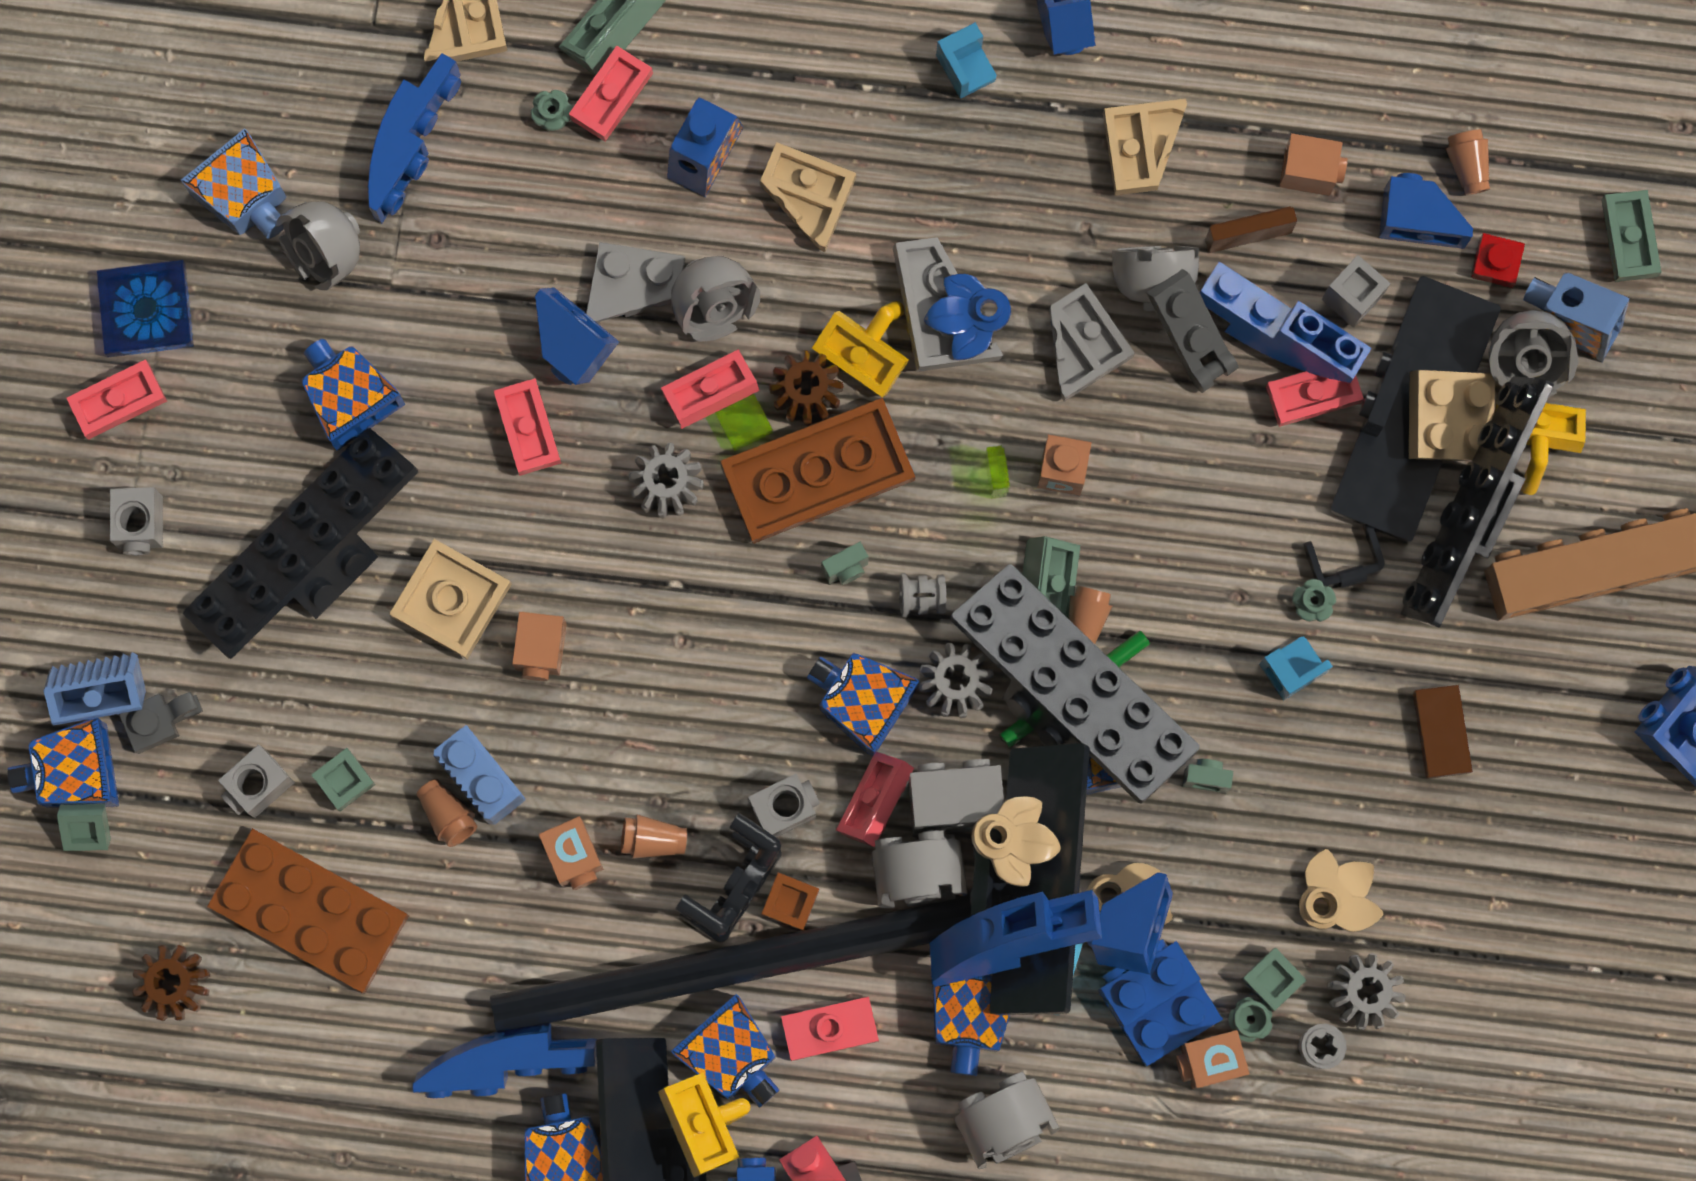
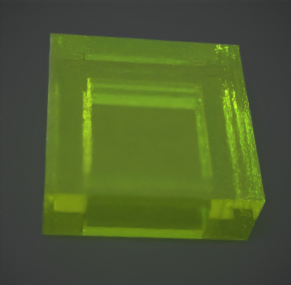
(744, 422)
(997, 471)

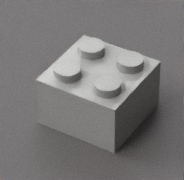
(953, 797)

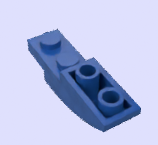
(398, 150)
(1283, 333)
(1018, 928)
(485, 1061)

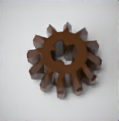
(792, 379)
(165, 999)

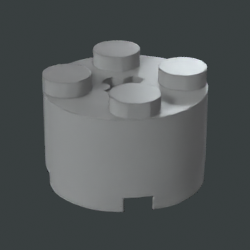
(919, 870)
(1005, 1120)

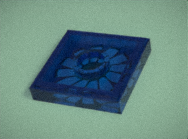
(145, 308)

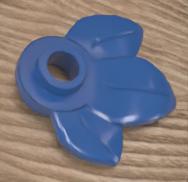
(962, 315)

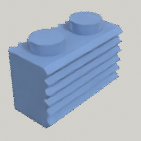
(94, 689)
(478, 775)

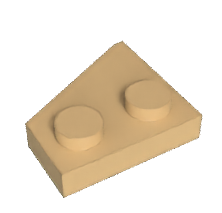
(466, 31)
(1141, 143)
(808, 191)

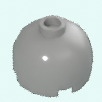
(320, 242)
(1144, 267)
(712, 296)
(1533, 347)

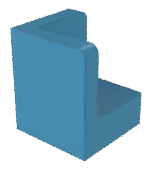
(965, 60)
(1293, 667)

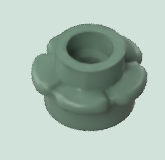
(547, 120)
(1309, 611)
(1259, 1010)

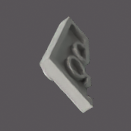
(921, 277)

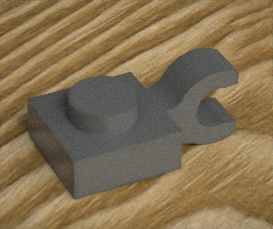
(157, 720)

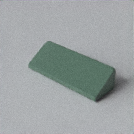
(605, 27)
(1052, 569)

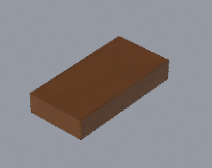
(1251, 229)
(1442, 732)

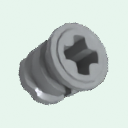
(922, 585)
(1335, 1043)

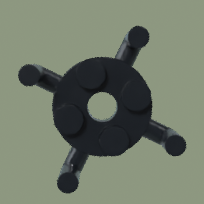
(741, 885)

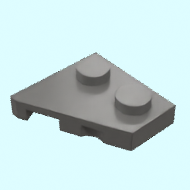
(631, 280)
(1084, 341)

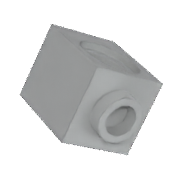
(1355, 291)
(132, 501)
(275, 782)
(763, 801)

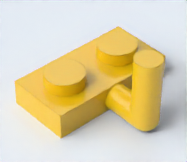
(861, 350)
(1558, 429)
(701, 1123)

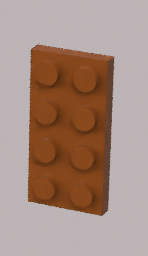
(817, 470)
(308, 911)

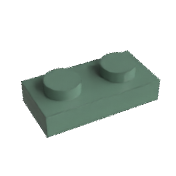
(1631, 235)

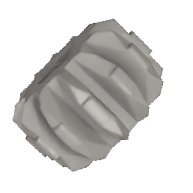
(674, 468)
(970, 675)
(1380, 1000)

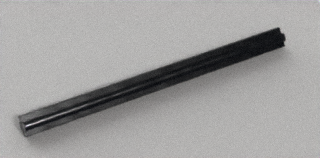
(726, 965)

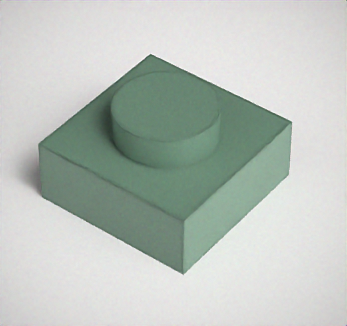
(845, 565)
(1208, 776)
(343, 779)
(84, 827)
(1273, 979)

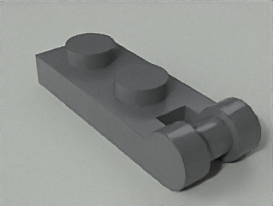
(1191, 329)

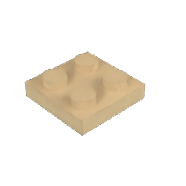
(1448, 413)
(450, 599)

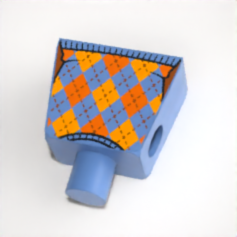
(238, 187)
(1587, 309)

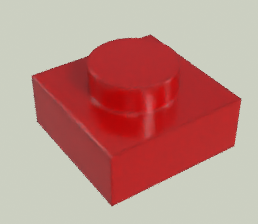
(1497, 260)

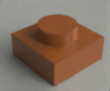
(790, 901)

